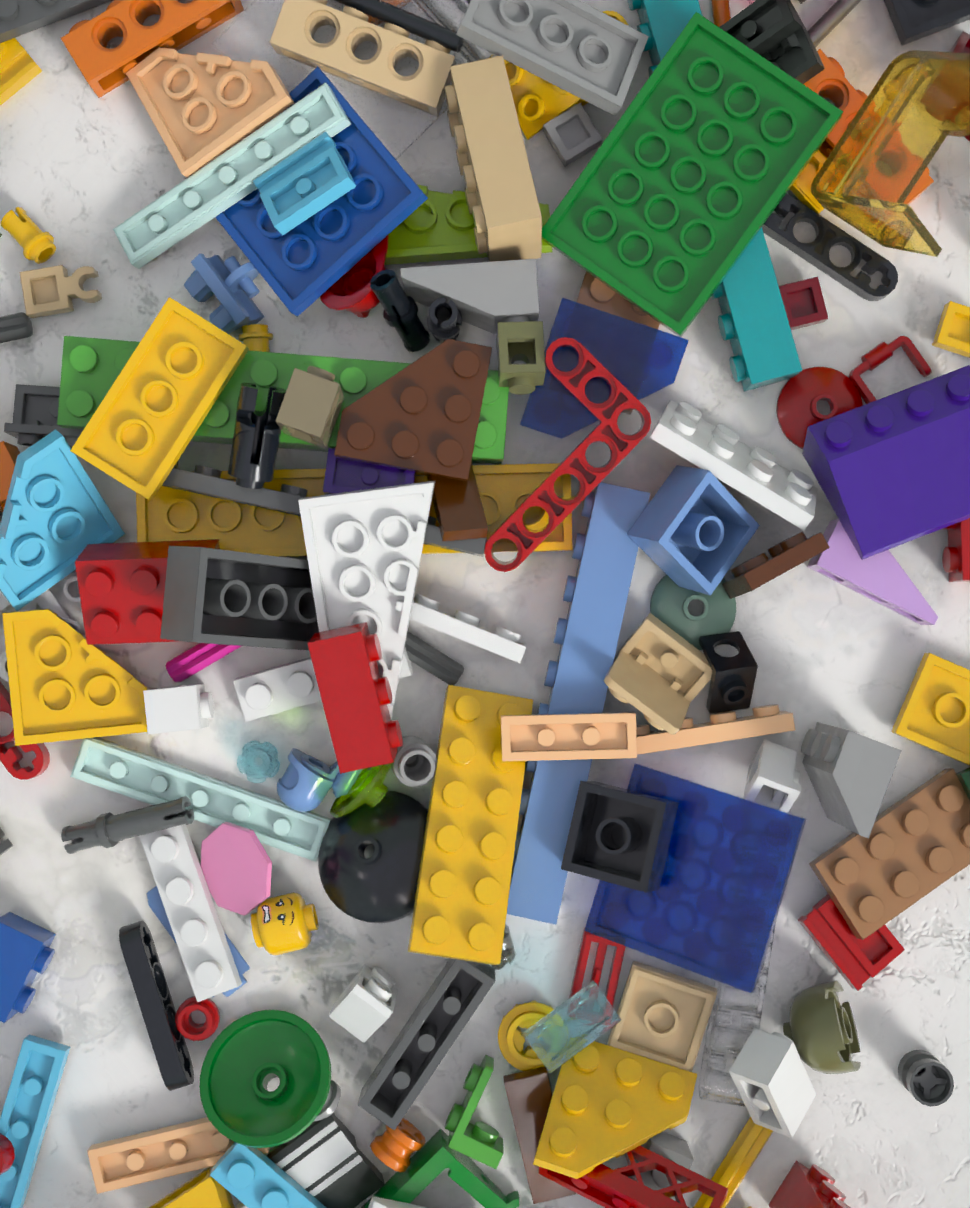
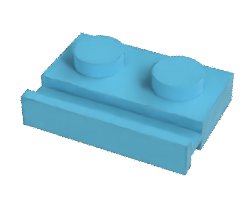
(304, 183)

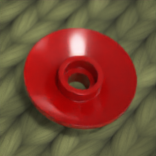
(799, 397)

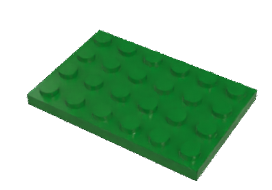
(690, 174)

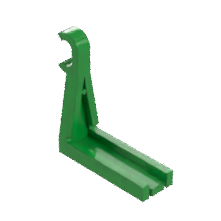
(430, 1162)

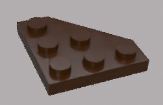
(421, 415)

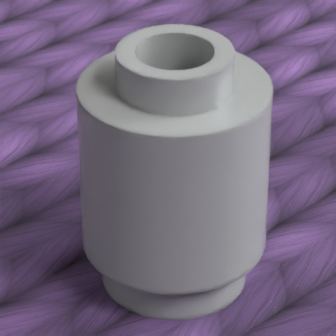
(421, 770)

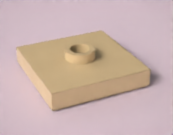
(662, 1016)

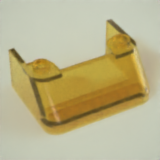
(892, 143)

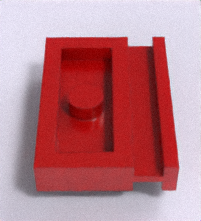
(851, 956)

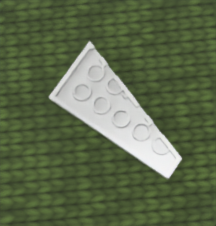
(367, 562)

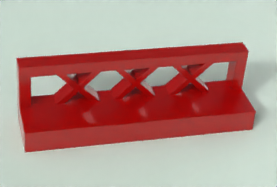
(616, 1190)

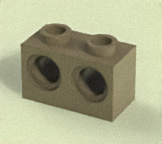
(311, 406)

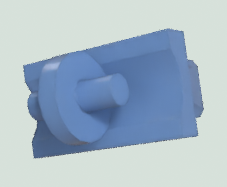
(232, 287)

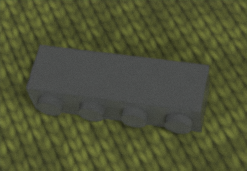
(425, 1040)

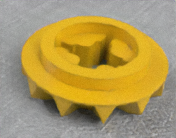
(511, 1038)

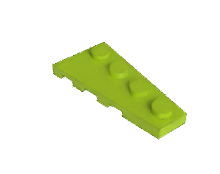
(440, 231)

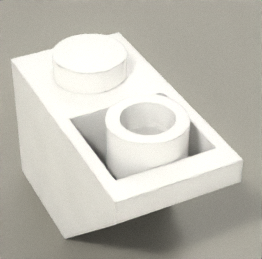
(365, 1002)

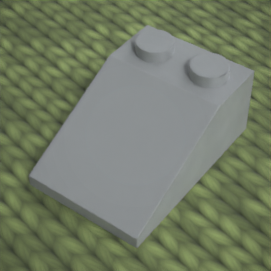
(481, 290)

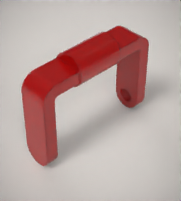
(881, 354)

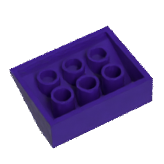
(897, 463)

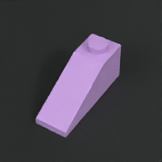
(874, 577)

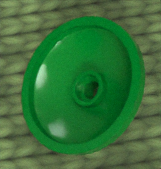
(243, 1063)

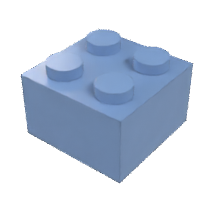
(693, 529)

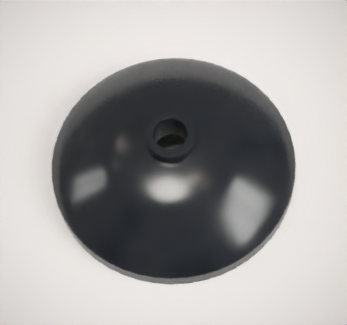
(386, 883)

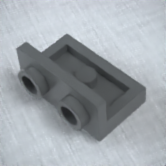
(37, 415)

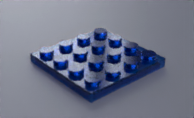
(716, 887)

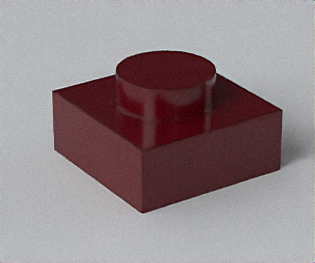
(804, 303)

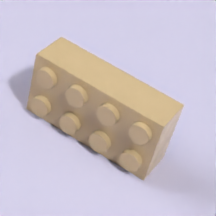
(493, 161)

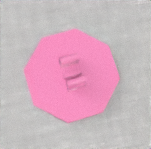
(236, 868)

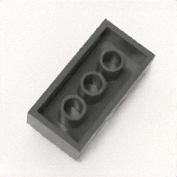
(237, 599)

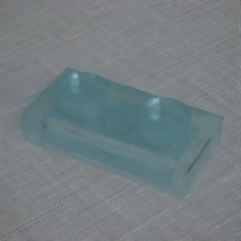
(571, 1026)

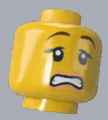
(284, 924)

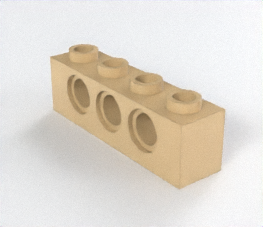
(422, 90)

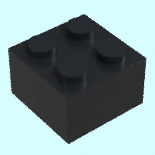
(619, 836)

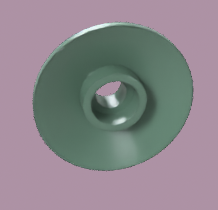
(670, 606)

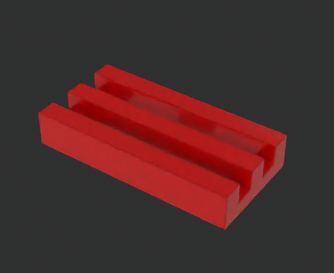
(582, 959)

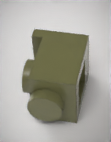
(520, 343)

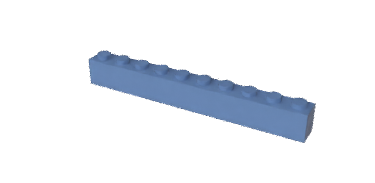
(577, 686)

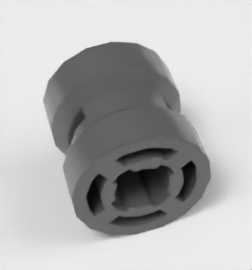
(932, 1085)

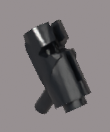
(255, 437)

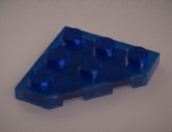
(632, 352)

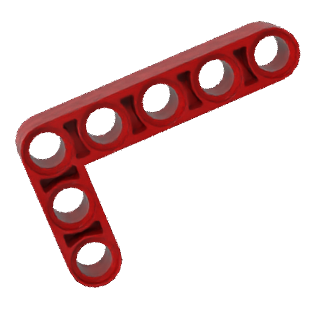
(575, 463)

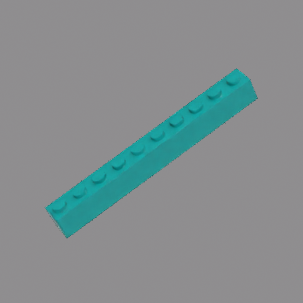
(749, 293)

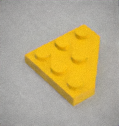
(64, 685)
(608, 1106)

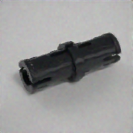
(400, 310)
(439, 313)

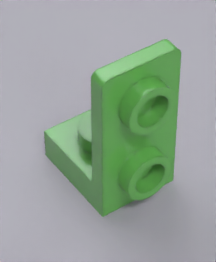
(476, 1140)

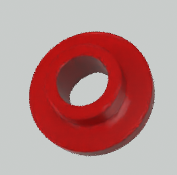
(188, 1027)

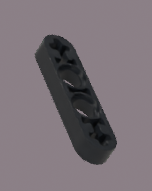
(818, 251)
(156, 1005)

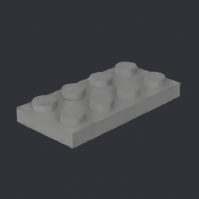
(560, 43)

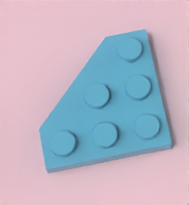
(49, 520)

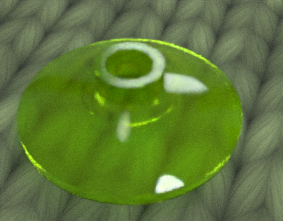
(367, 789)

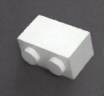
(773, 1082)

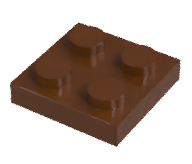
(783, 558)

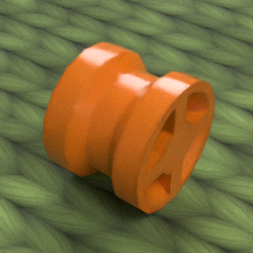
(397, 1146)

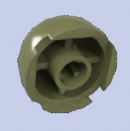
(823, 1029)

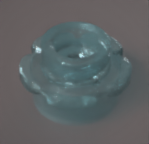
(267, 753)

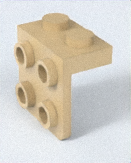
(658, 674)

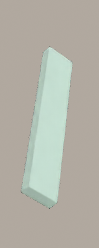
(228, 177)
(211, 799)

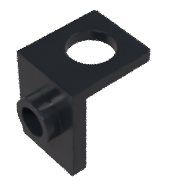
(731, 676)

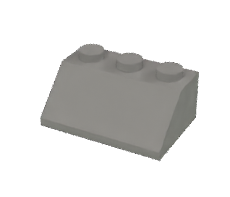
(848, 774)

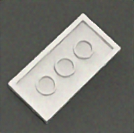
(736, 464)

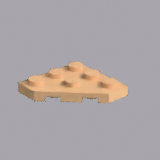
(206, 102)

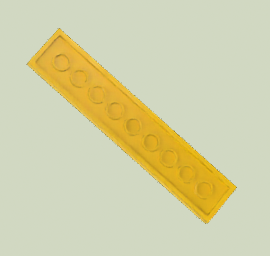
(257, 530)

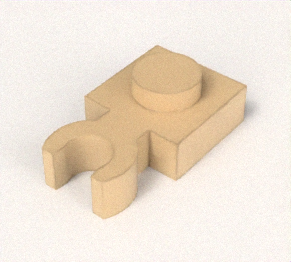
(51, 290)

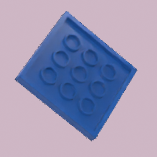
(337, 237)

